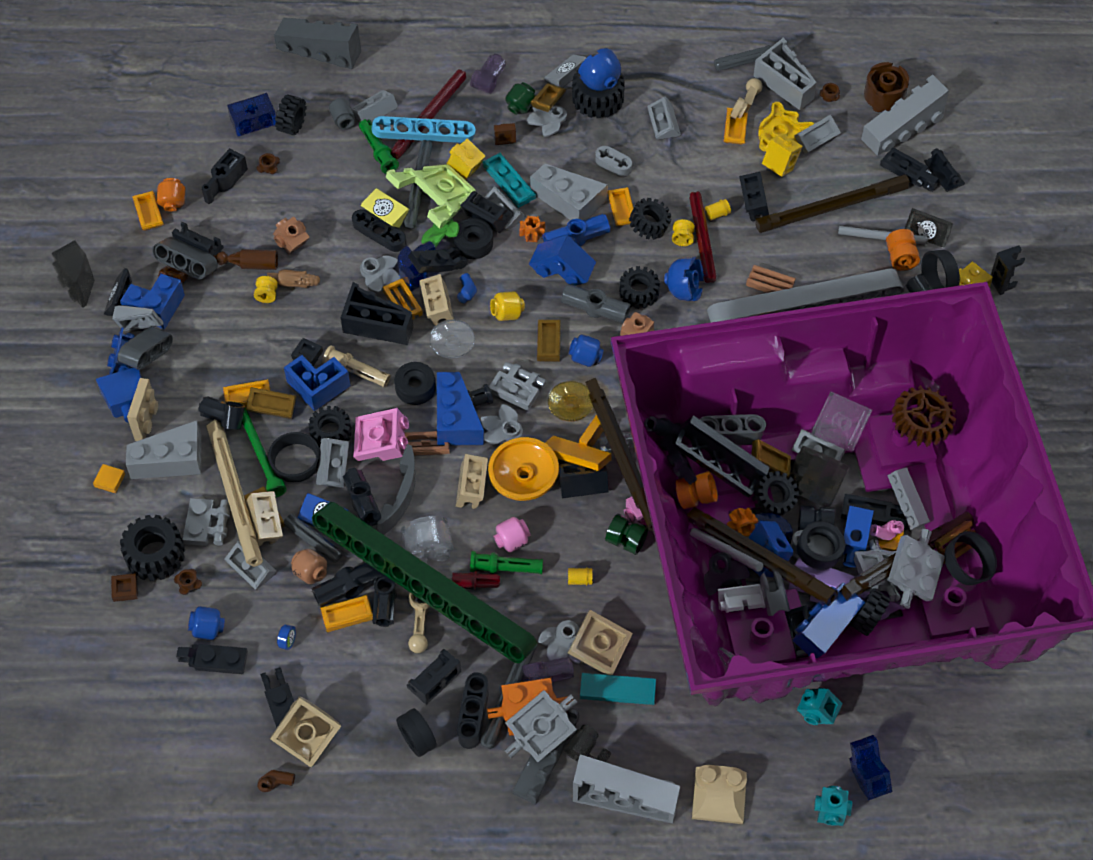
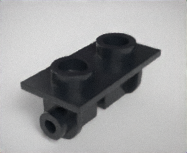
(944, 170)

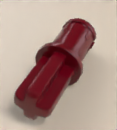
(475, 580)

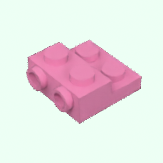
(380, 435)

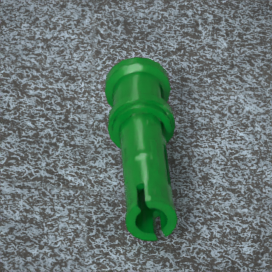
(381, 152)
(495, 563)

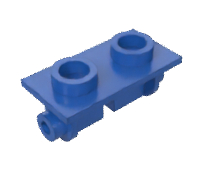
(117, 342)

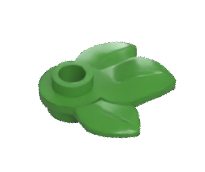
(435, 234)

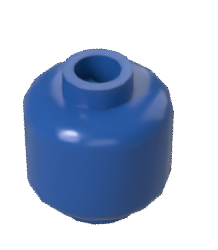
(585, 350)
(205, 623)

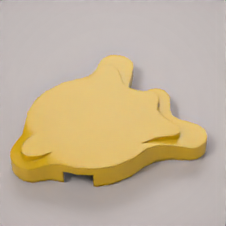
(780, 122)

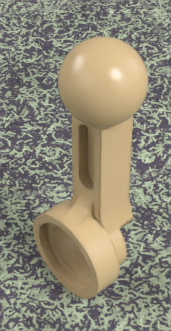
(753, 87)
(418, 642)

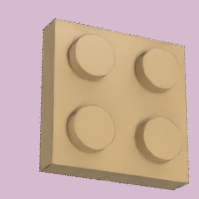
(142, 410)
(600, 643)

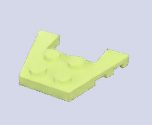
(441, 184)

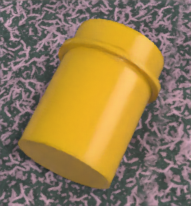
(718, 209)
(580, 576)

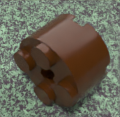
(885, 86)

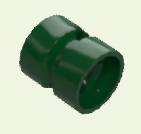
(627, 534)

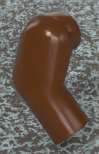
(275, 778)

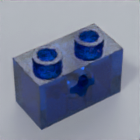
(252, 114)

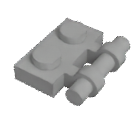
(514, 390)
(199, 521)

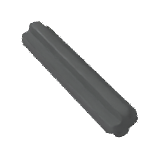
(739, 58)
(313, 538)

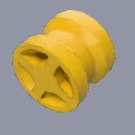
(683, 232)
(265, 289)

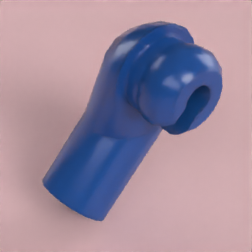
(468, 290)

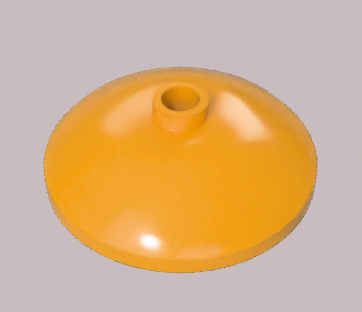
(520, 458)

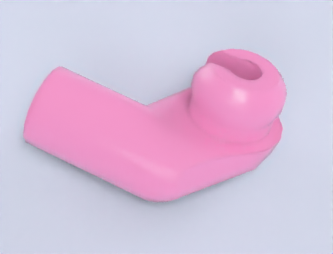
(888, 530)

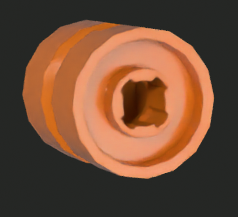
(903, 249)
(702, 490)

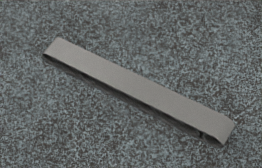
(836, 291)

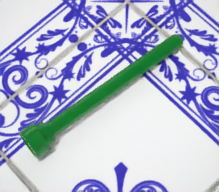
(274, 483)

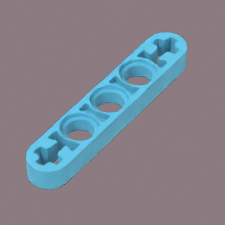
(414, 134)

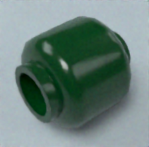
(520, 98)

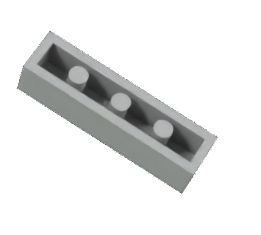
(908, 498)

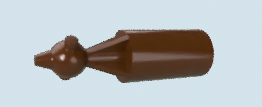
(250, 259)

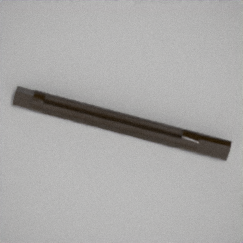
(833, 203)
(619, 448)
(770, 560)
(882, 570)

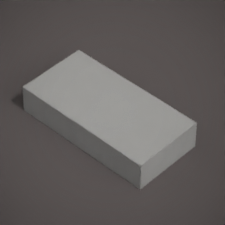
(817, 134)

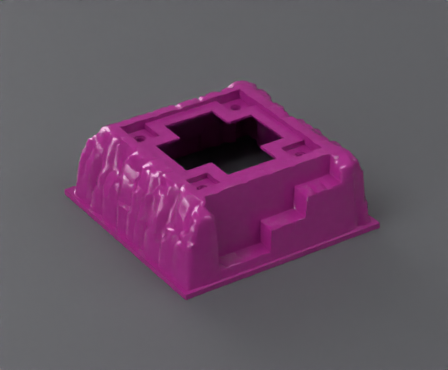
(987, 466)

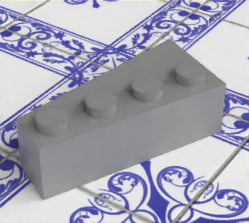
(906, 117)
(624, 790)

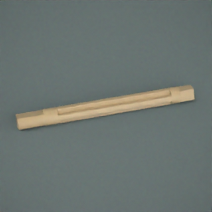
(234, 494)

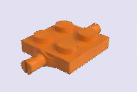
(518, 695)

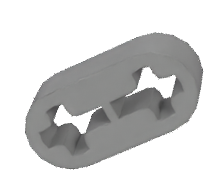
(613, 161)

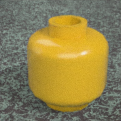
(507, 306)

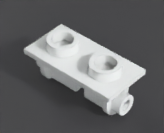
(737, 597)

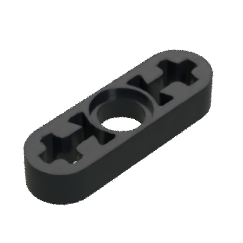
(375, 222)

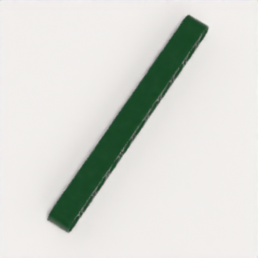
(425, 582)

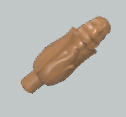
(293, 278)

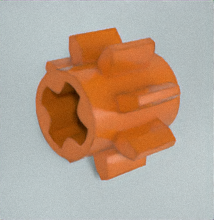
(532, 228)
(742, 521)

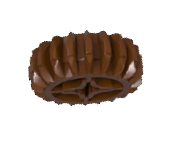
(918, 421)

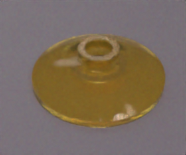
(570, 393)

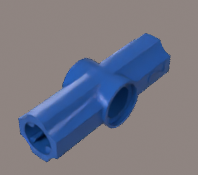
(581, 230)

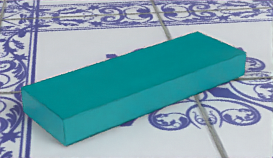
(509, 180)
(618, 688)

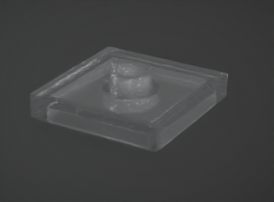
(841, 421)

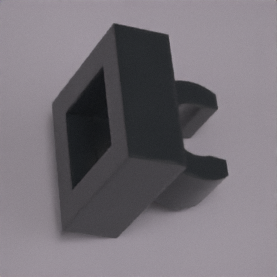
(309, 350)

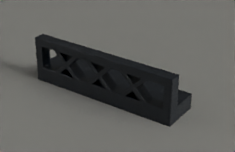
(721, 451)

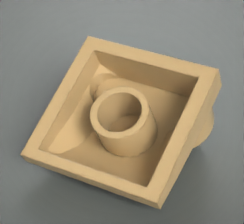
(305, 731)
(719, 794)

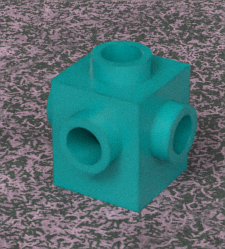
(819, 706)
(833, 806)

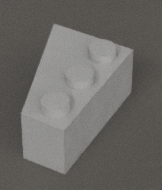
(785, 75)
(568, 192)
(166, 453)

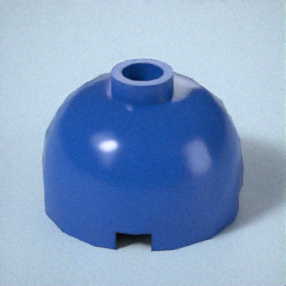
(601, 70)
(684, 278)

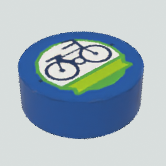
(286, 637)

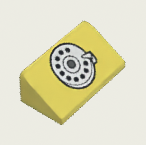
(385, 208)

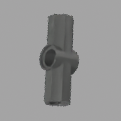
(585, 300)

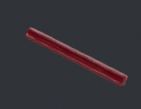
(702, 237)

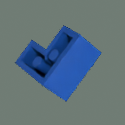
(563, 257)
(162, 298)
(318, 384)

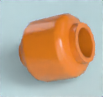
(171, 194)

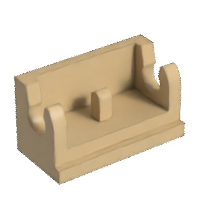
(436, 299)
(471, 480)
(264, 516)

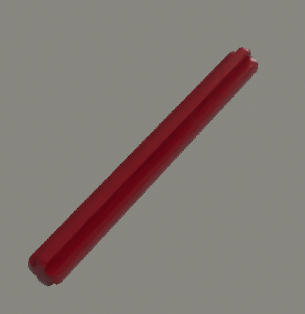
(432, 109)

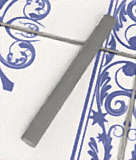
(874, 234)
(722, 547)

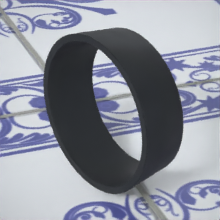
(930, 272)
(291, 439)
(983, 549)

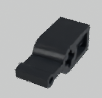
(224, 174)

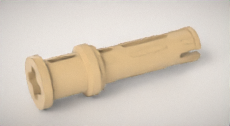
(357, 367)

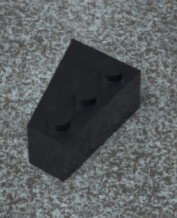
(375, 318)

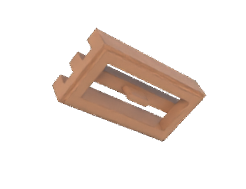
(771, 279)
(426, 447)

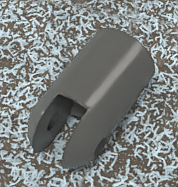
(774, 594)

